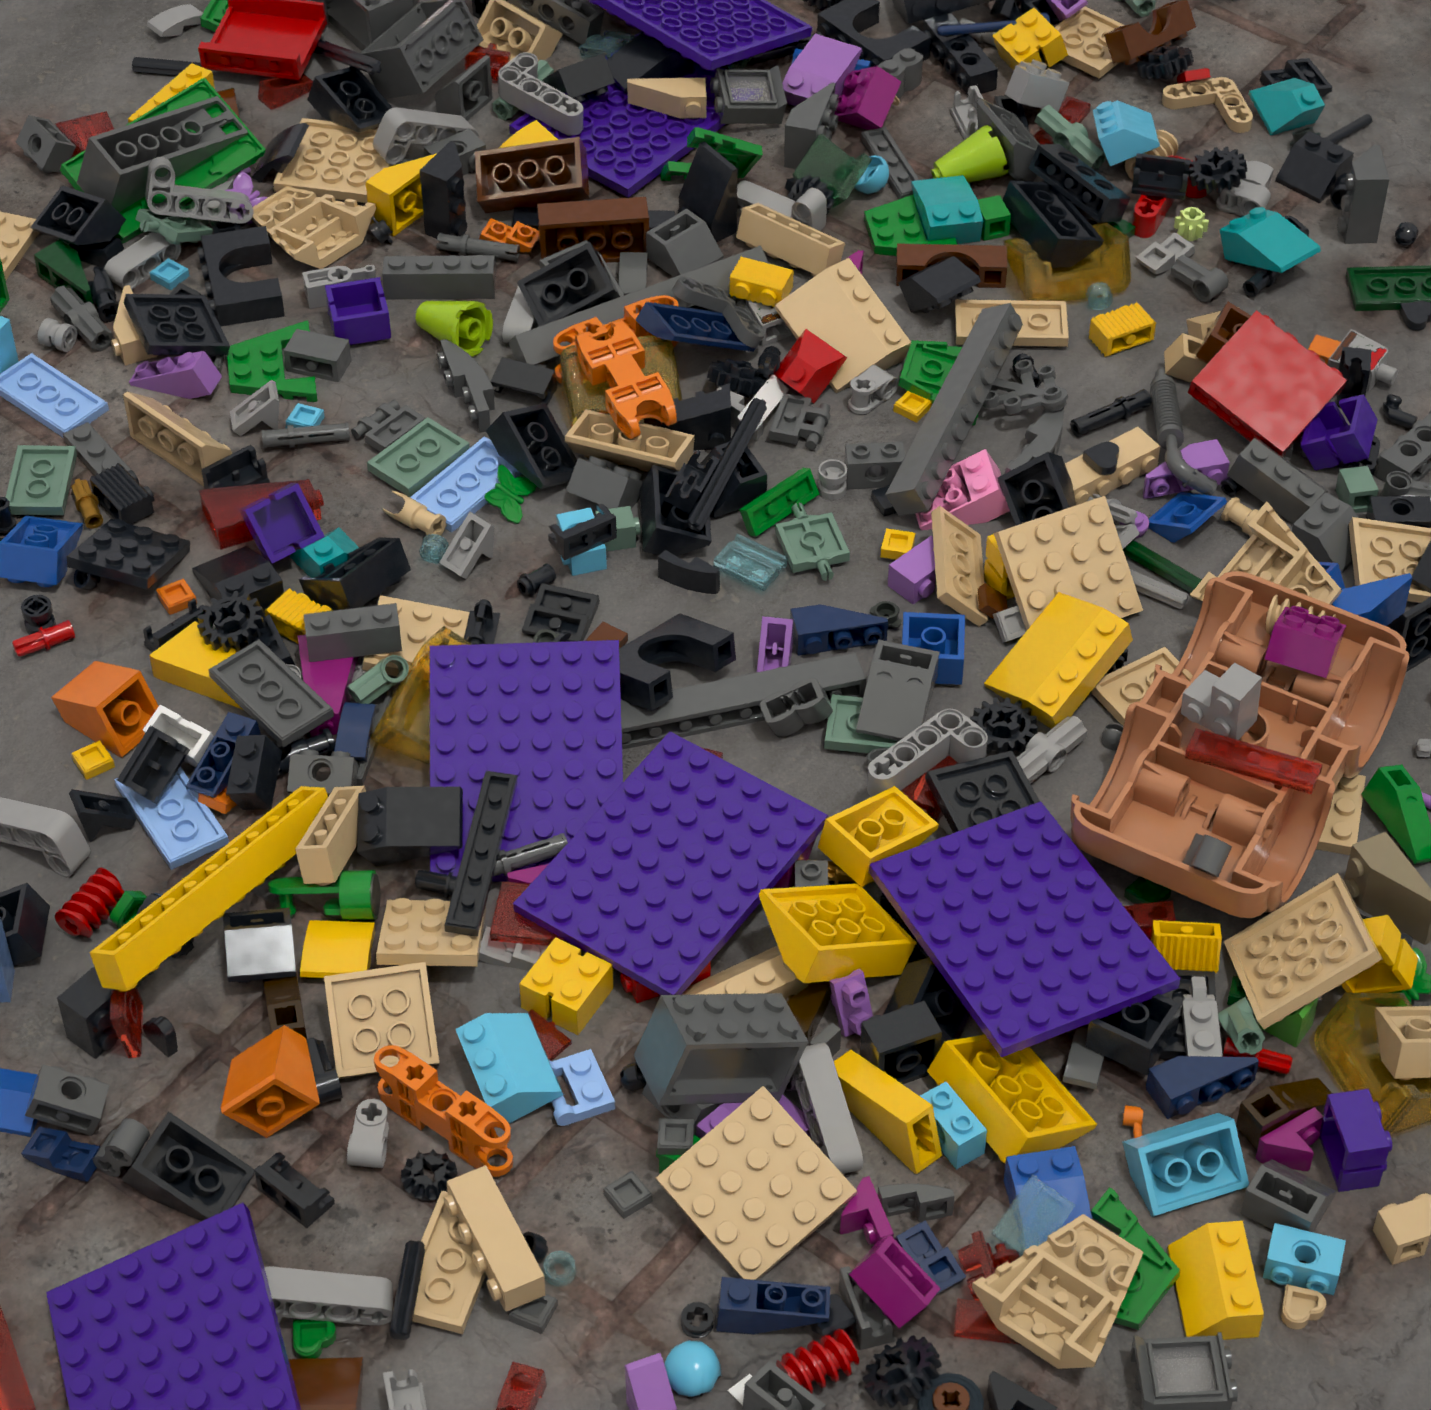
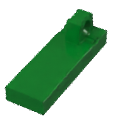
(778, 501)

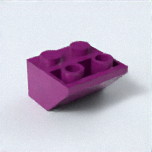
(867, 97)
(1305, 641)
(894, 1281)

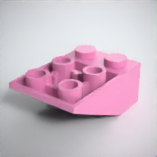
(969, 492)

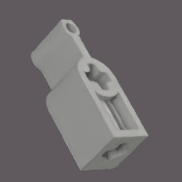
(315, 281)

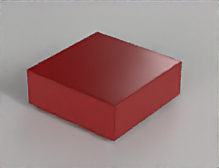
(1193, 75)

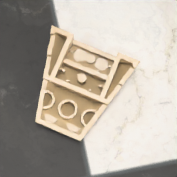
(312, 226)
(1280, 558)
(1062, 1293)

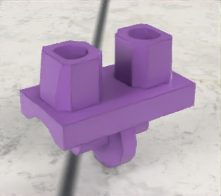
(851, 1002)

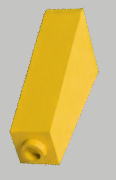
(186, 663)
(890, 1111)

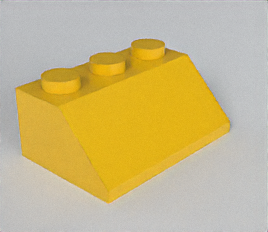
(1217, 1282)

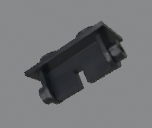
(482, 624)

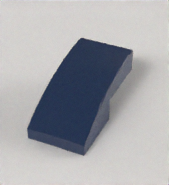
(355, 729)
(60, 1154)
(930, 1256)

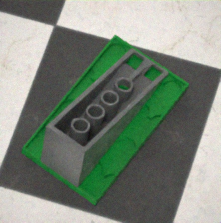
(189, 129)

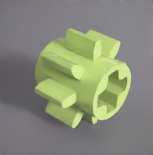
(1191, 223)

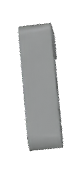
(521, 88)
(407, 126)
(200, 196)
(808, 209)
(941, 736)
(46, 831)
(826, 1108)
(330, 1296)

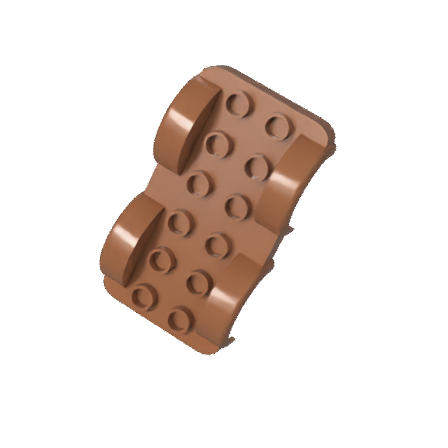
(1161, 799)

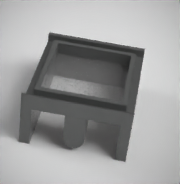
(749, 96)
(1184, 1373)

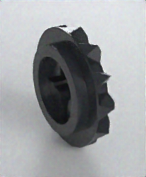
(420, 1185)

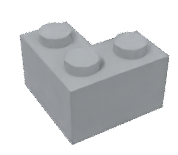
(1036, 85)
(1224, 703)

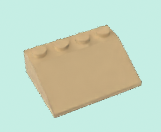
(848, 317)

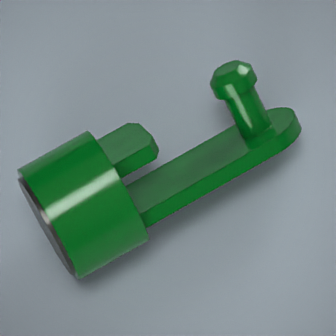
(357, 894)

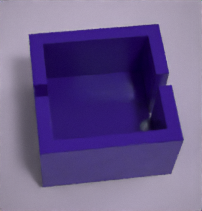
(358, 311)
(1332, 440)
(281, 522)
(1354, 1140)

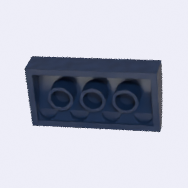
(689, 326)

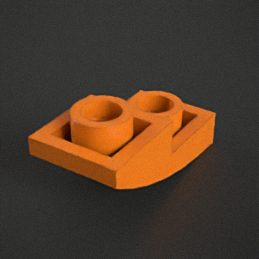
(519, 234)

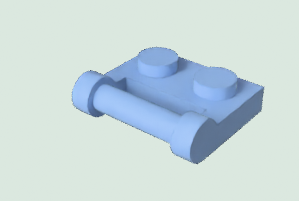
(586, 1086)

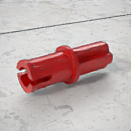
(44, 638)
(1267, 1059)

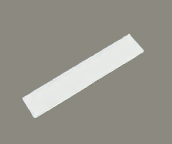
(771, 393)

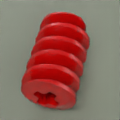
(90, 904)
(820, 1360)

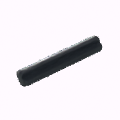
(160, 66)
(407, 1290)

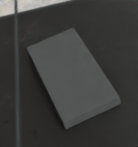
(271, 693)

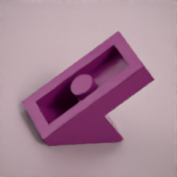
(1291, 1141)
(865, 1213)

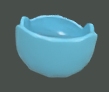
(874, 177)
(692, 1368)

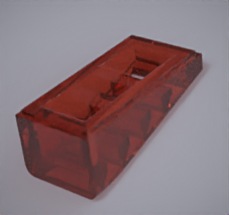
(279, 91)

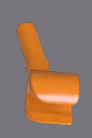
(1133, 1117)

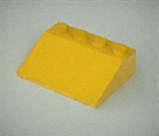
(1061, 658)
(834, 931)
(1011, 1096)

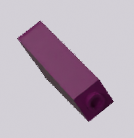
(329, 681)

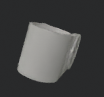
(1243, 198)
(871, 389)
(369, 1135)

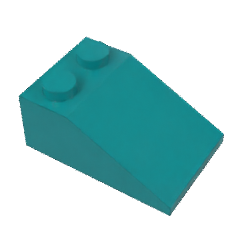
(948, 209)
(1266, 241)

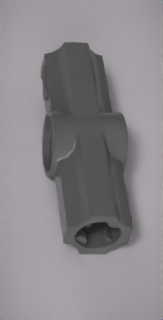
(83, 317)

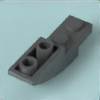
(469, 381)
(1041, 438)

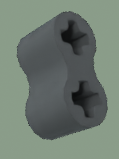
(1207, 854)
(121, 1147)

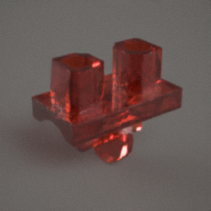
(497, 58)
(981, 1255)

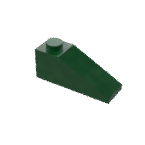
(61, 266)

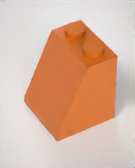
(108, 705)
(271, 1083)

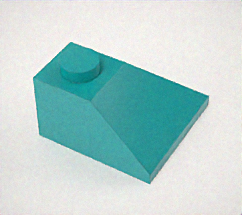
(1287, 105)
(329, 549)

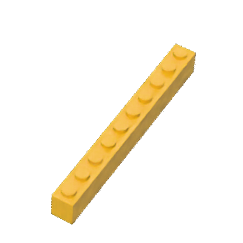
(206, 892)

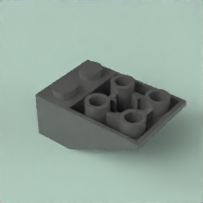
(808, 121)
(897, 690)

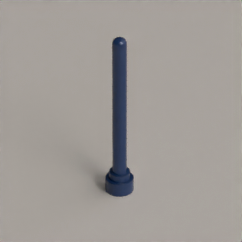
(975, 28)

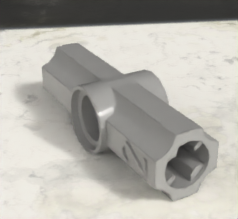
(1050, 749)

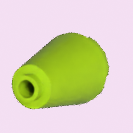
(976, 158)
(459, 322)

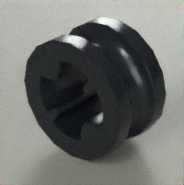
(689, 1313)

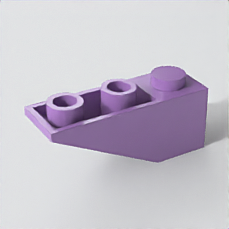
(182, 376)
(1204, 456)

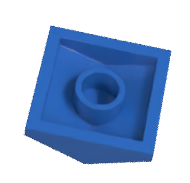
(1184, 514)
(14, 1099)

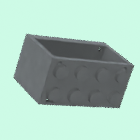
(365, 19)
(422, 47)
(719, 1047)

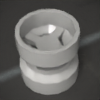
(55, 334)
(832, 479)

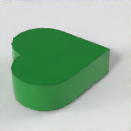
(127, 907)
(312, 1337)

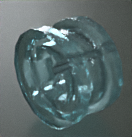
(1099, 289)
(430, 544)
(555, 1258)

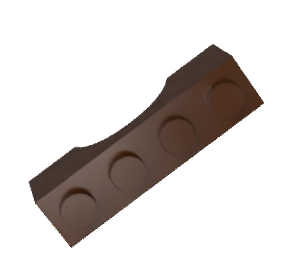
(1168, 23)
(984, 260)

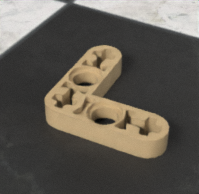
(1214, 90)

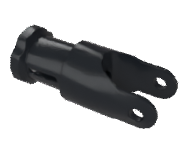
(103, 295)
(322, 743)

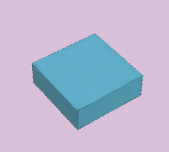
(169, 274)
(305, 416)

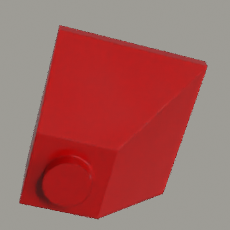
(810, 365)

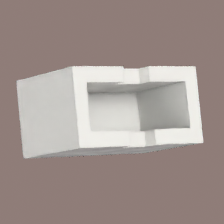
(185, 732)

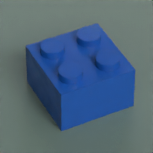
(941, 634)

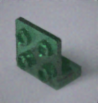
(832, 166)

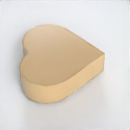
(1301, 1306)

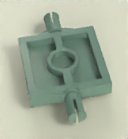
(173, 228)
(812, 542)

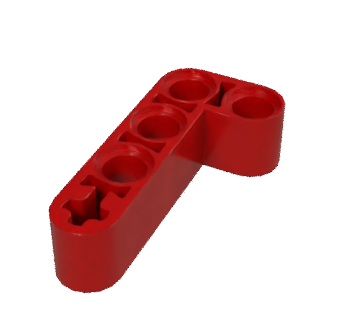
(1151, 209)

